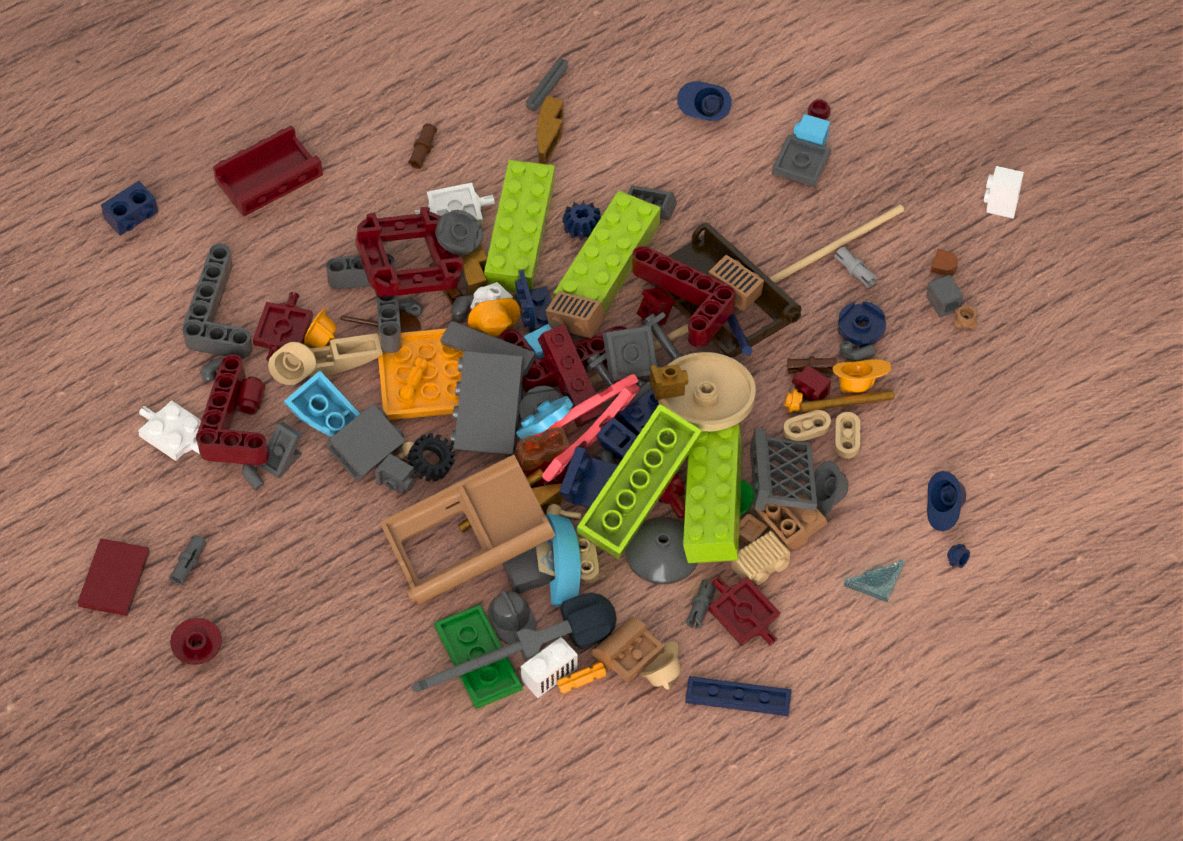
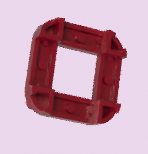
(382, 275)

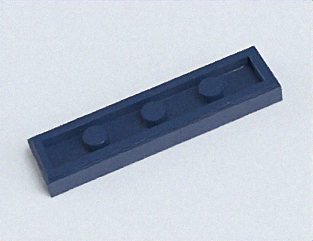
(738, 696)

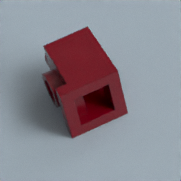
(655, 302)
(811, 384)

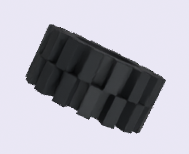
(438, 447)

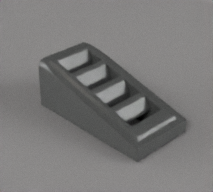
(665, 199)

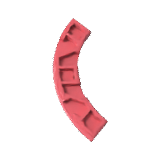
(593, 402)
(590, 436)

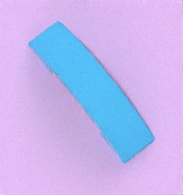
(566, 560)

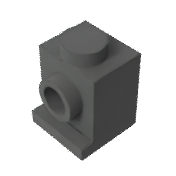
(395, 474)

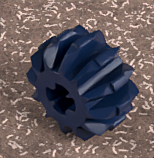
(581, 219)

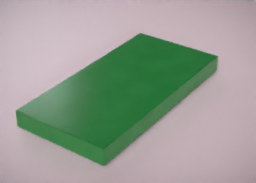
(471, 636)

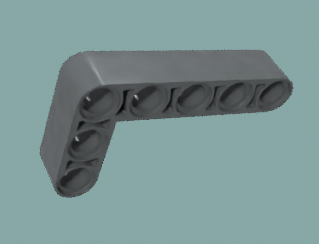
(349, 273)
(200, 331)

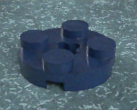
(862, 312)

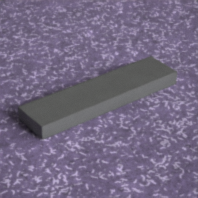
(467, 339)

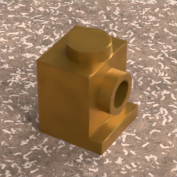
(668, 381)

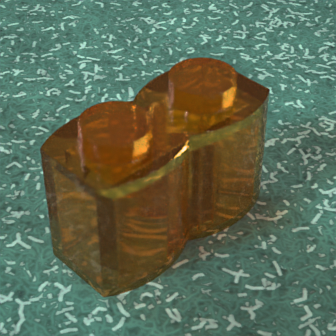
(538, 449)

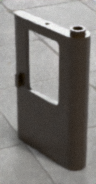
(703, 255)

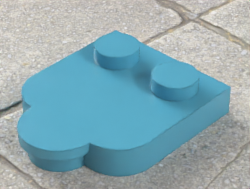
(547, 415)

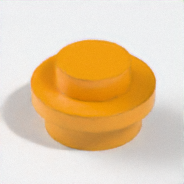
(792, 400)

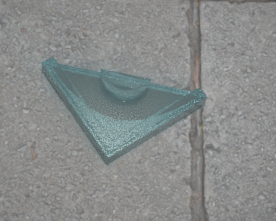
(877, 582)

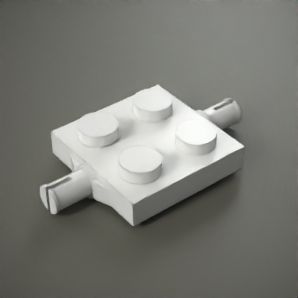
(458, 198)
(170, 430)

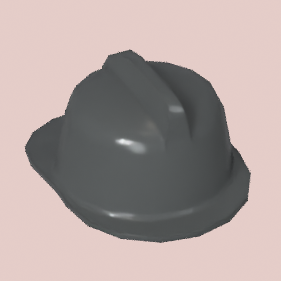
(830, 486)
(510, 614)

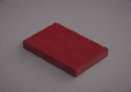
(113, 577)

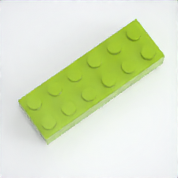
(520, 223)
(607, 253)
(638, 481)
(714, 497)

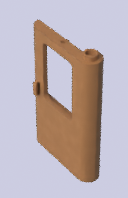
(500, 512)

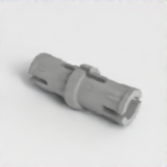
(856, 267)

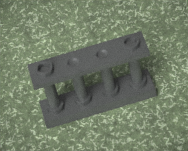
(596, 360)

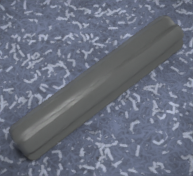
(546, 84)

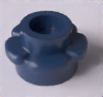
(958, 555)

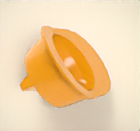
(494, 316)
(320, 331)
(860, 375)

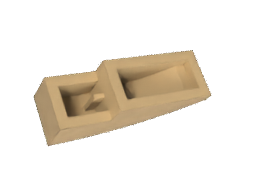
(346, 354)

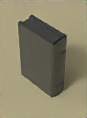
(524, 572)

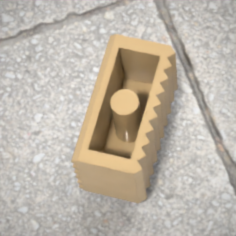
(761, 559)

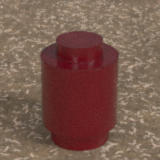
(250, 395)

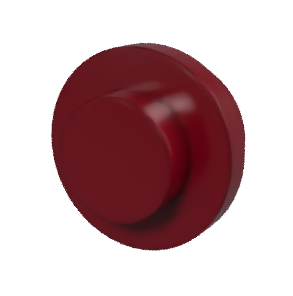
(819, 109)

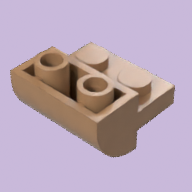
(791, 523)
(628, 649)

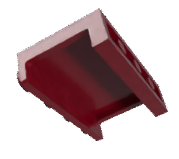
(266, 171)

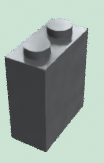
(365, 442)

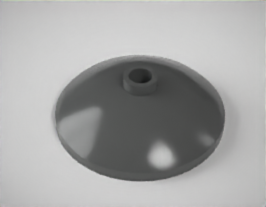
(656, 560)

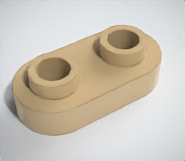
(806, 426)
(847, 437)
(588, 559)

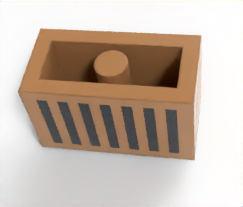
(745, 283)
(579, 314)

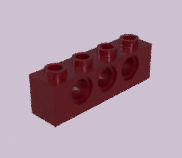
(569, 370)

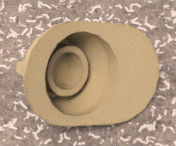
(292, 363)
(664, 668)

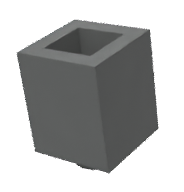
(944, 295)

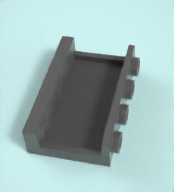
(488, 403)

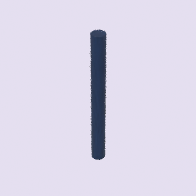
(739, 334)

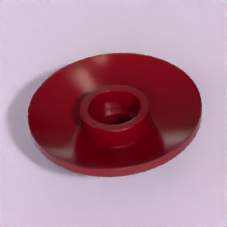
(193, 632)

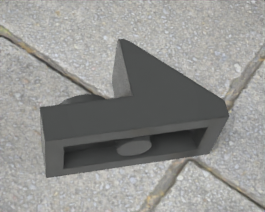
(282, 450)

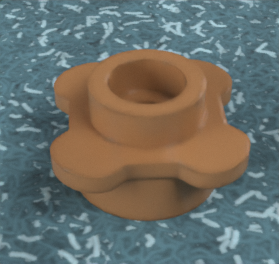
(966, 311)

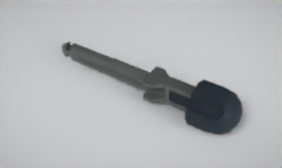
(586, 620)

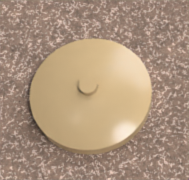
(717, 392)

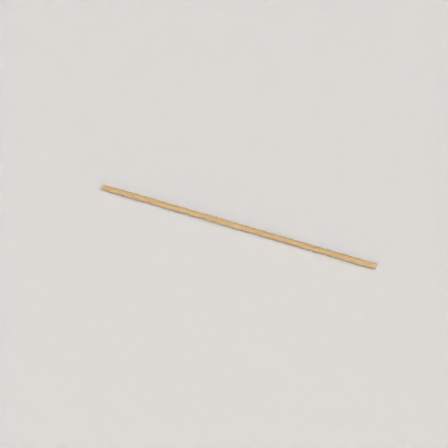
(796, 266)

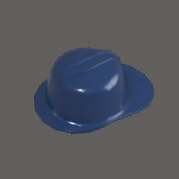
(704, 101)
(945, 500)

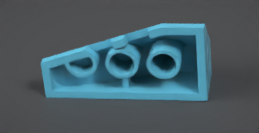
(321, 405)

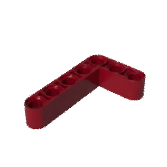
(713, 296)
(540, 368)
(213, 435)

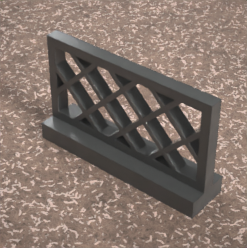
(764, 470)

